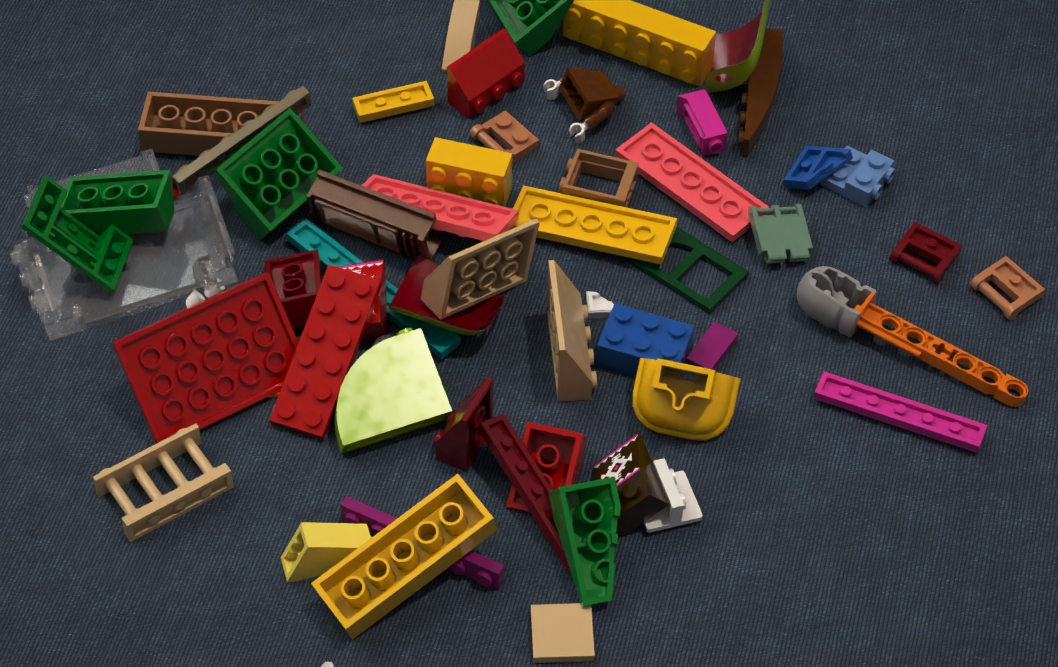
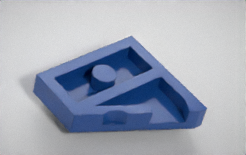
(815, 165)

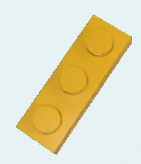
(393, 101)

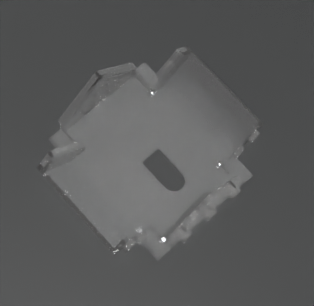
(159, 264)

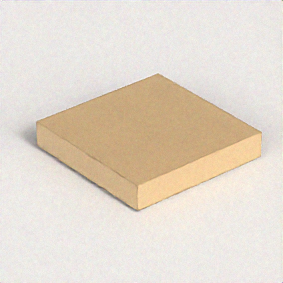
(562, 633)

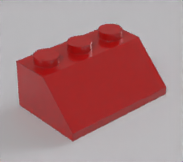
(484, 74)

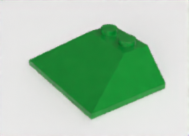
(95, 255)

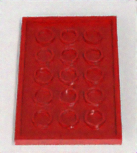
(209, 357)

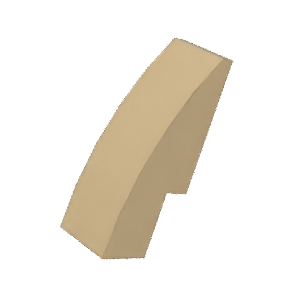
(461, 30)

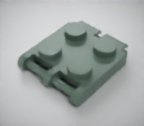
(781, 235)

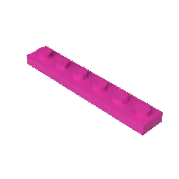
(900, 412)

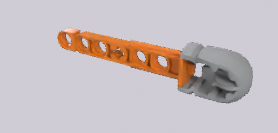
(824, 298)

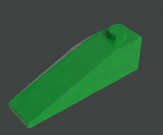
(587, 528)

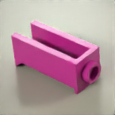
(703, 122)

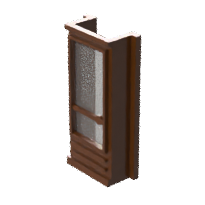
(373, 216)

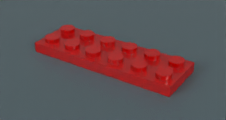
(325, 351)

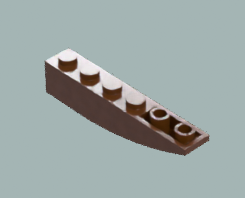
(761, 91)

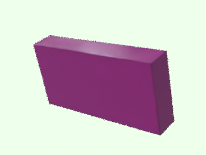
(712, 347)

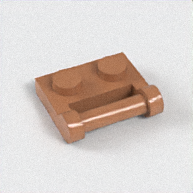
(508, 132)
(1013, 282)

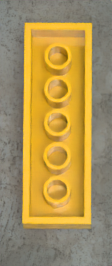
(643, 37)
(405, 556)

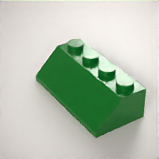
(127, 200)

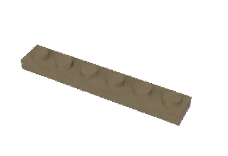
(211, 159)

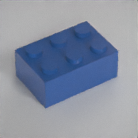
(639, 334)

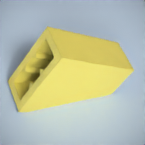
(320, 547)

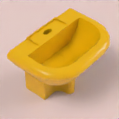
(681, 406)

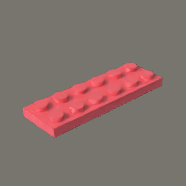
(690, 181)
(453, 212)

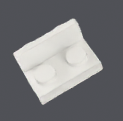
(682, 501)

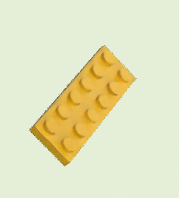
(596, 224)

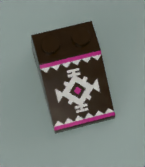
(636, 482)

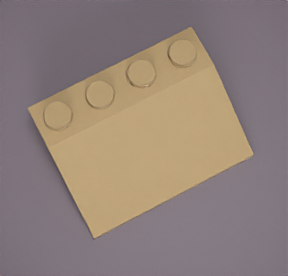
(481, 271)
(569, 338)

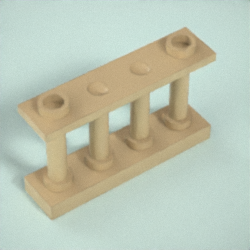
(173, 504)

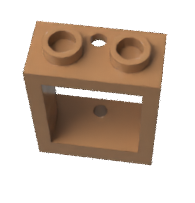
(601, 166)

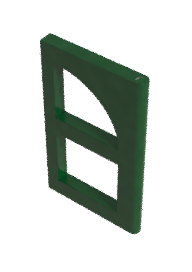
(697, 252)

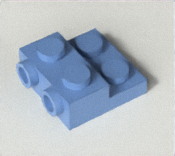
(861, 177)

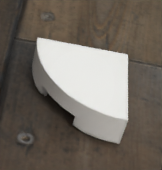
(597, 306)

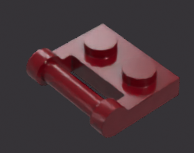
(930, 246)

